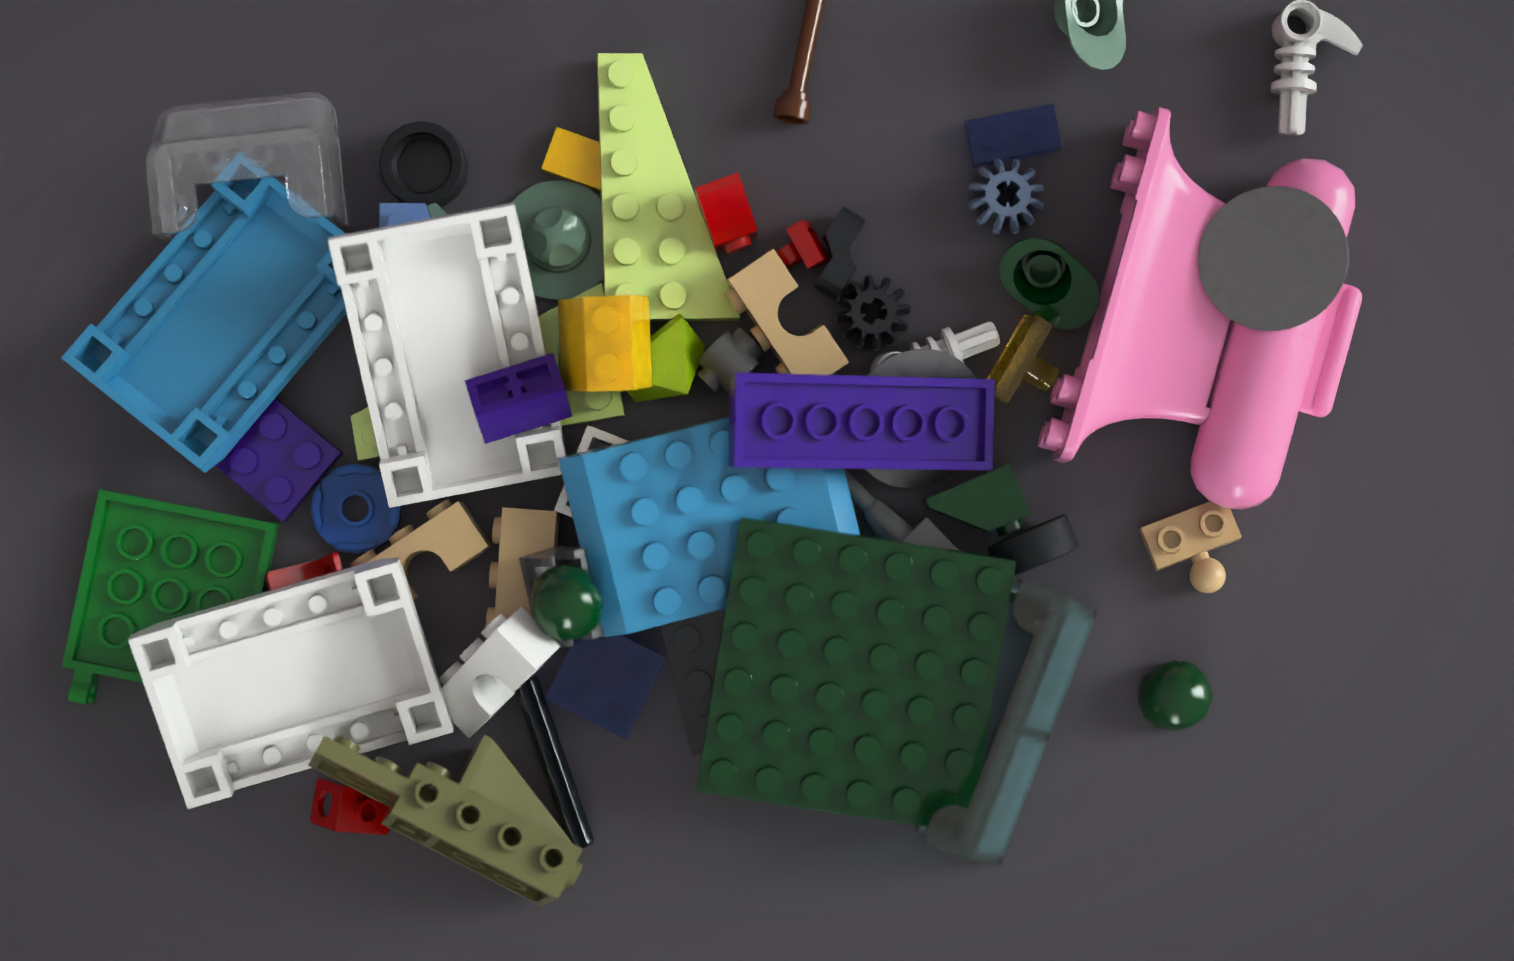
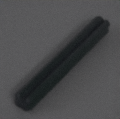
(554, 763)

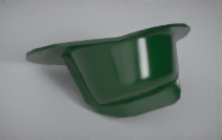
(1050, 282)

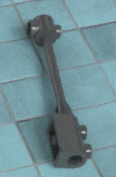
(740, 354)

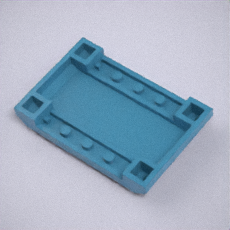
(218, 320)
(667, 516)

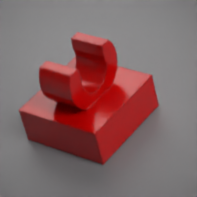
(805, 247)

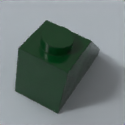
(984, 502)

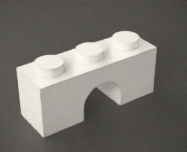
(494, 669)

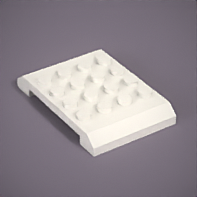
(425, 315)
(267, 676)

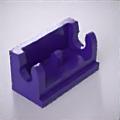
(518, 398)

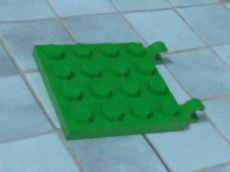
(154, 565)

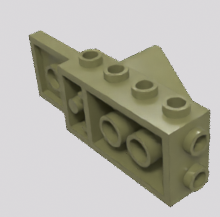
(480, 820)

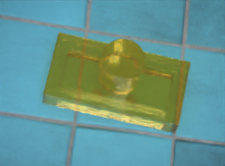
(1020, 360)

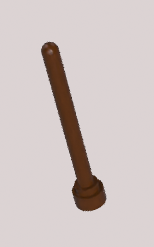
(794, 104)

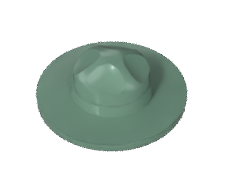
(561, 238)

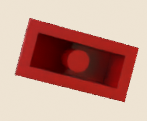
(727, 213)

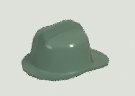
(1093, 30)

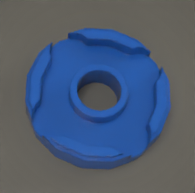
(330, 515)

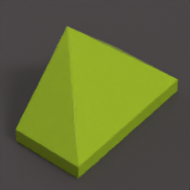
(673, 361)

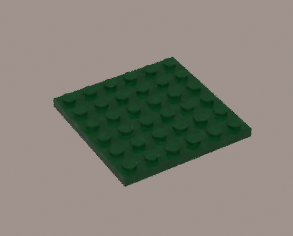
(854, 673)

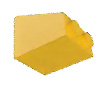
(605, 343)

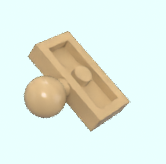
(1193, 536)

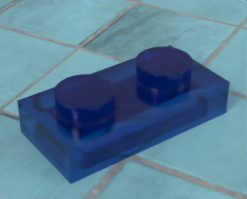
(1013, 135)

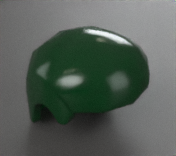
(566, 603)
(1175, 695)

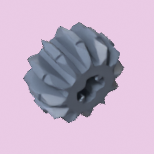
(1022, 199)

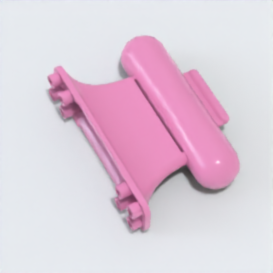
(1174, 356)

